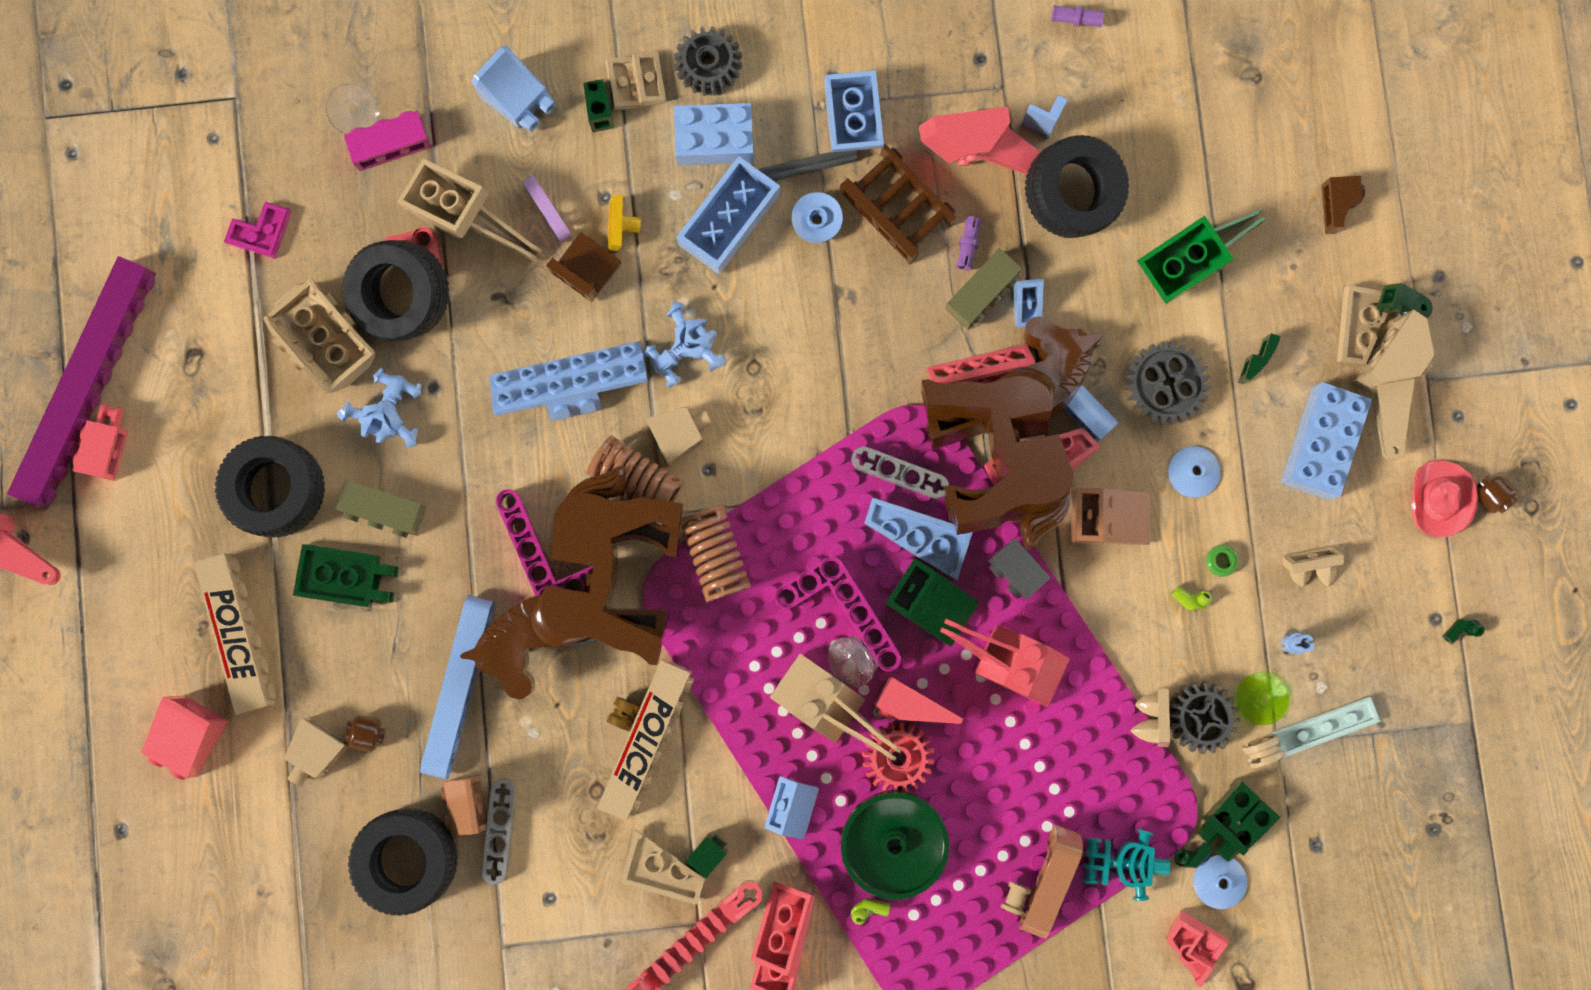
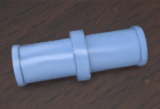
(1297, 643)

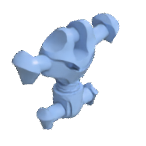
(690, 342)
(382, 417)

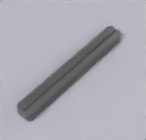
(809, 164)

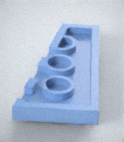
(920, 534)

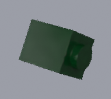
(707, 854)

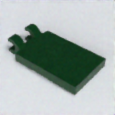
(341, 576)

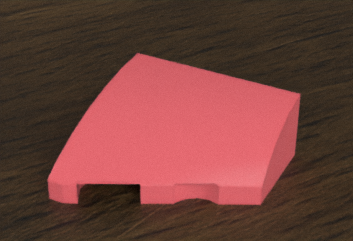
(1196, 945)

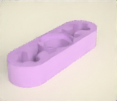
(547, 209)

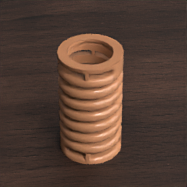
(615, 454)
(709, 555)

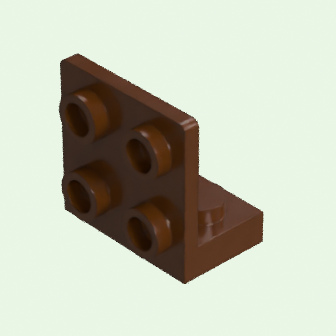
(585, 267)

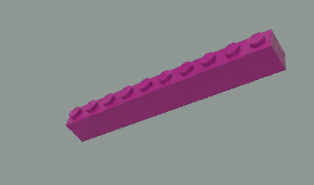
(82, 383)

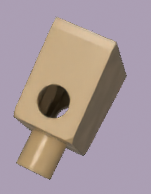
(678, 432)
(313, 750)

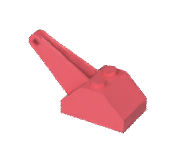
(978, 137)
(21, 559)
(1015, 662)

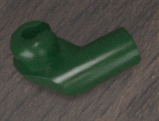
(1463, 627)
(1193, 859)

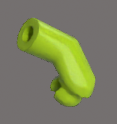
(1192, 601)
(867, 907)

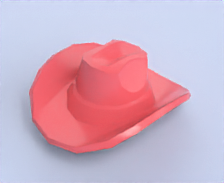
(1443, 498)

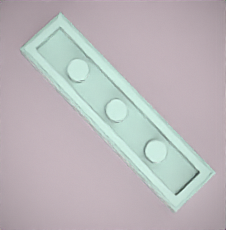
(1327, 726)

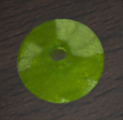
(1250, 694)

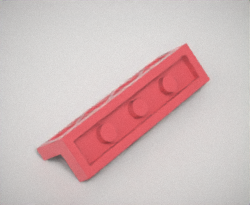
(982, 371)

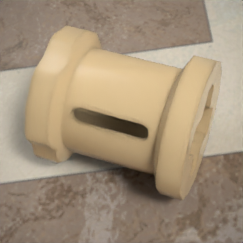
(1016, 898)

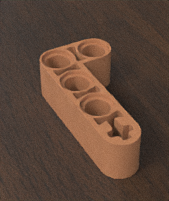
(1053, 881)

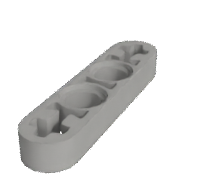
(898, 476)
(494, 830)

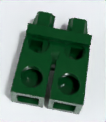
(1239, 819)

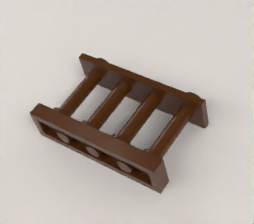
(890, 227)

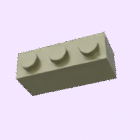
(984, 289)
(380, 509)

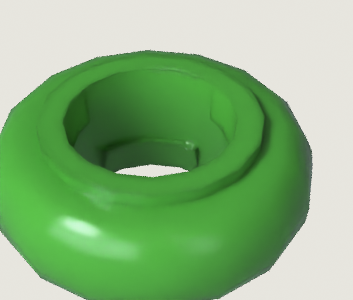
(1211, 560)

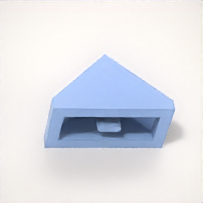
(1027, 300)

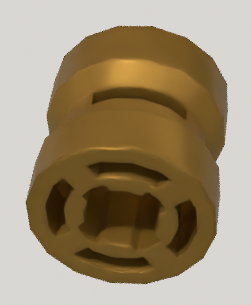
(620, 719)

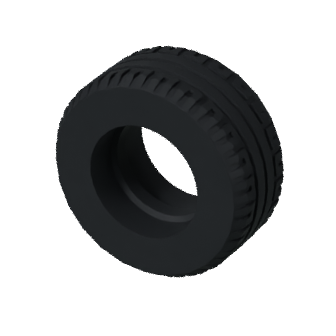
(1109, 186)
(364, 297)
(235, 481)
(367, 870)

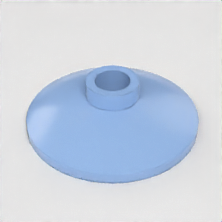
(821, 206)
(1182, 476)
(1207, 880)

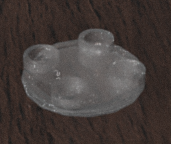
(851, 661)

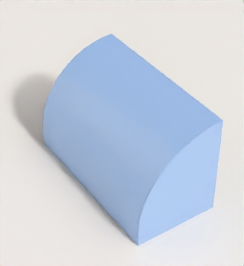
(1090, 414)

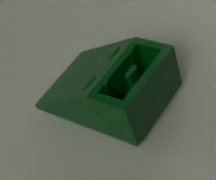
(930, 599)

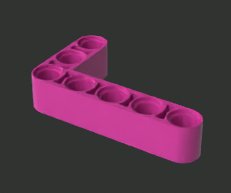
(530, 535)
(846, 605)

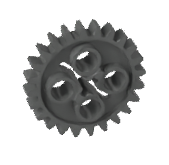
(1189, 374)

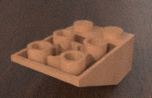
(1110, 516)

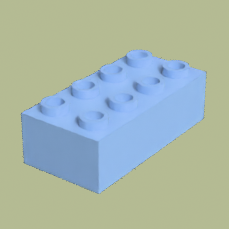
(728, 215)
(1326, 441)

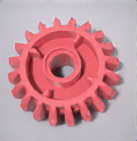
(914, 761)

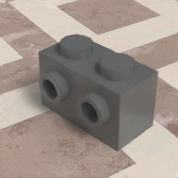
(1018, 569)

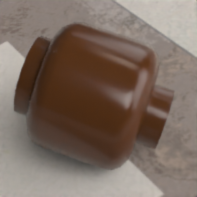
(1496, 494)
(364, 733)

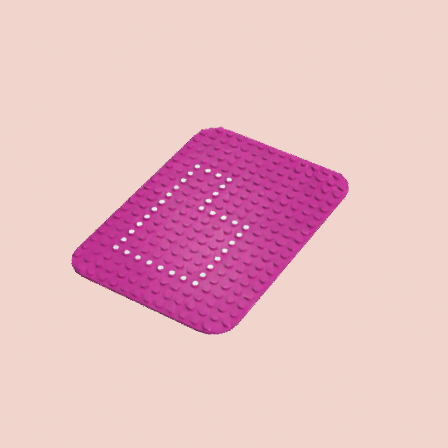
(993, 777)

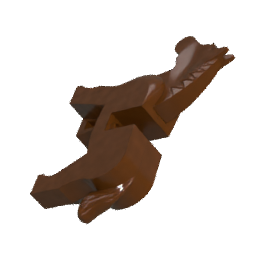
(1017, 406)
(584, 533)

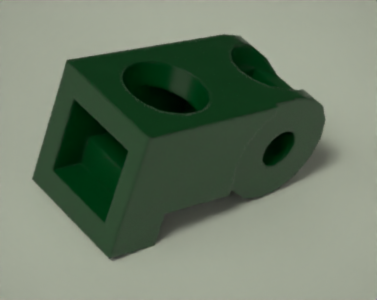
(598, 106)
(1403, 300)

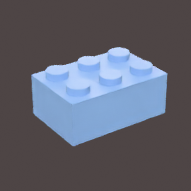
(713, 133)

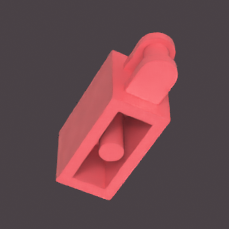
(101, 444)

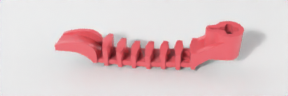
(697, 938)

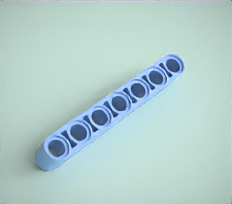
(456, 690)

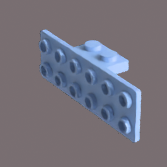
(570, 383)

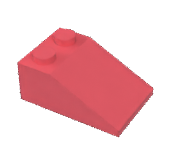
(907, 704)

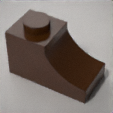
(1339, 196)

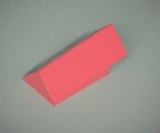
(781, 938)

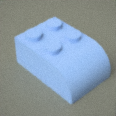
(853, 111)

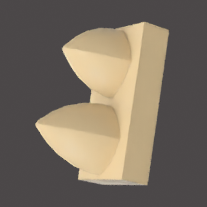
(1322, 560)
(1156, 729)

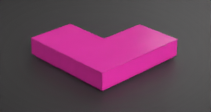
(263, 237)

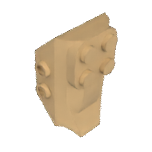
(319, 337)

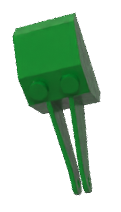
(1192, 256)

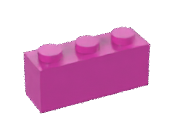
(387, 140)

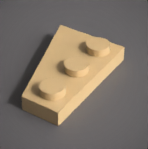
(1359, 325)
(660, 872)

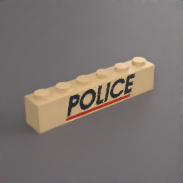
(234, 633)
(645, 739)

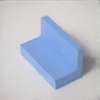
(1041, 121)
(791, 808)

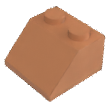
(465, 805)

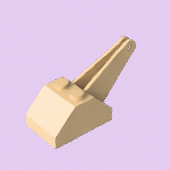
(452, 204)
(1390, 378)
(824, 703)

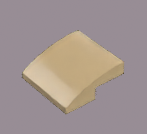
(635, 81)

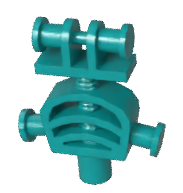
(1145, 864)

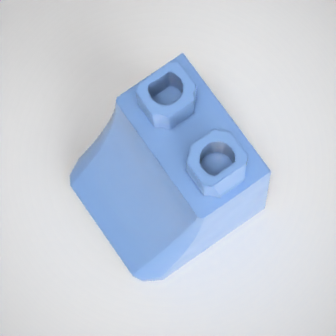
(512, 89)

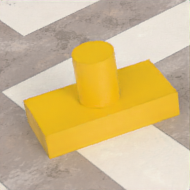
(619, 223)

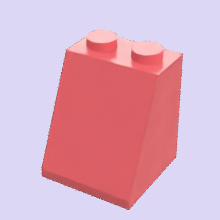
(182, 736)

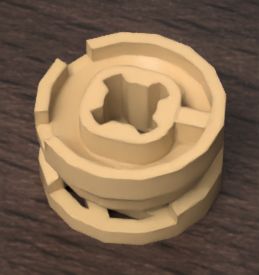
(1263, 751)

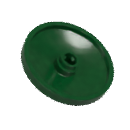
(894, 845)

